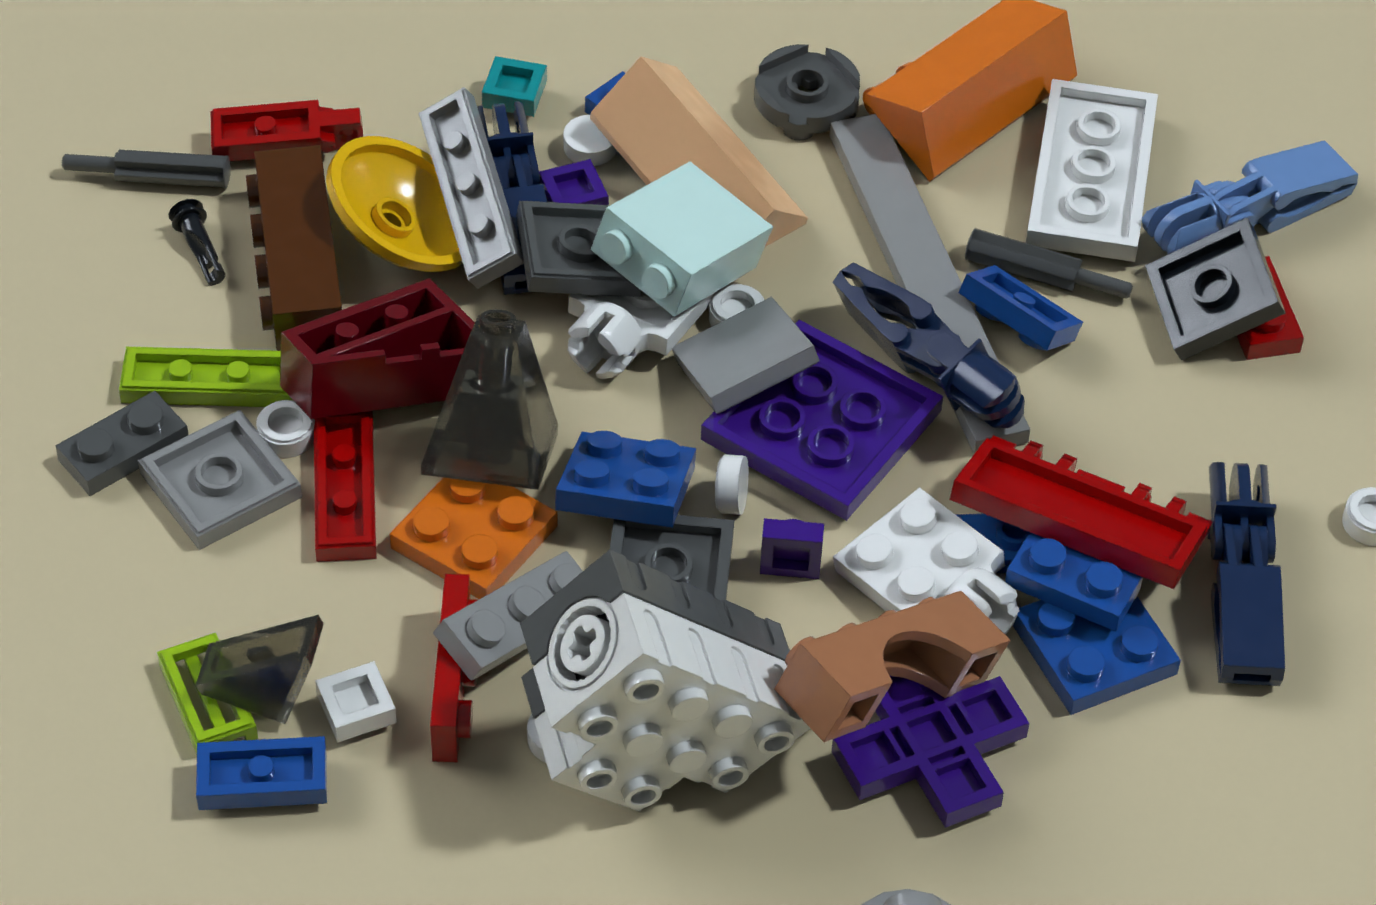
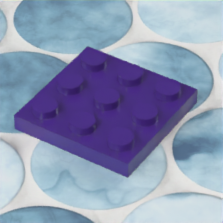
(829, 426)

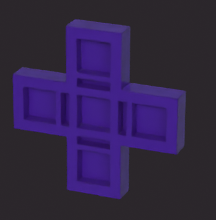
(936, 744)

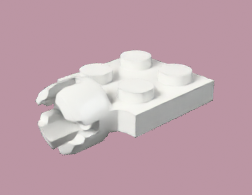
(622, 328)
(927, 553)

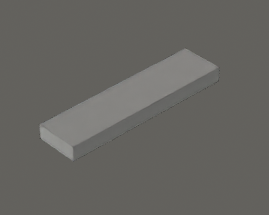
(471, 188)

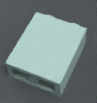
(681, 238)

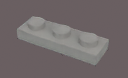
(490, 627)

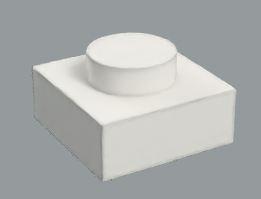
(356, 701)

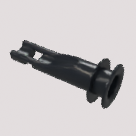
(189, 219)

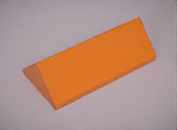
(975, 83)

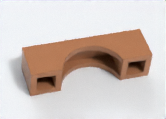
(845, 674)

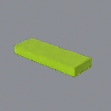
(202, 376)

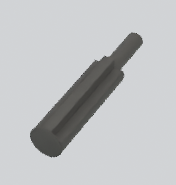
(156, 167)
(1039, 264)

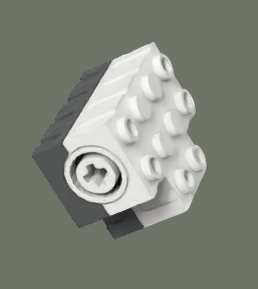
(653, 685)

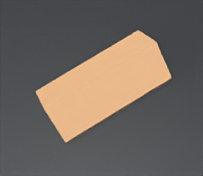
(664, 123)

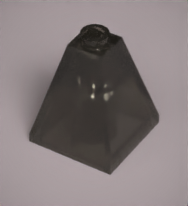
(497, 410)

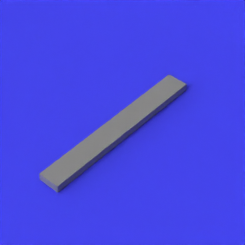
(912, 244)

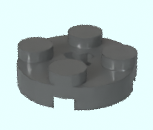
(800, 111)

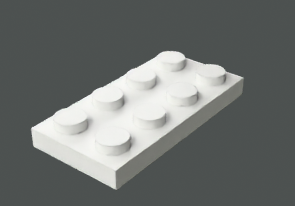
(1092, 170)

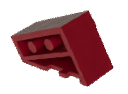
(376, 353)

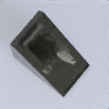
(262, 668)

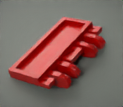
(1081, 510)

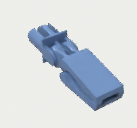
(1273, 194)

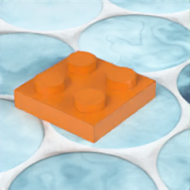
(474, 532)

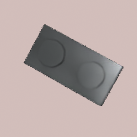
(116, 443)

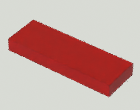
(344, 487)

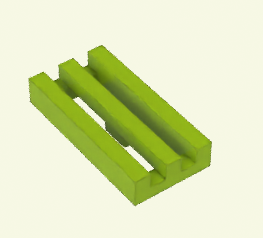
(220, 731)

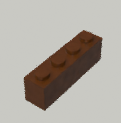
(295, 237)

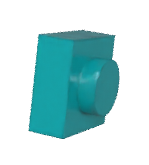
(512, 82)

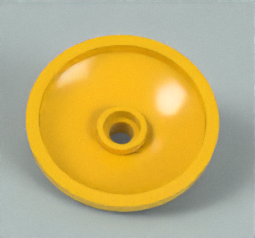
(393, 203)

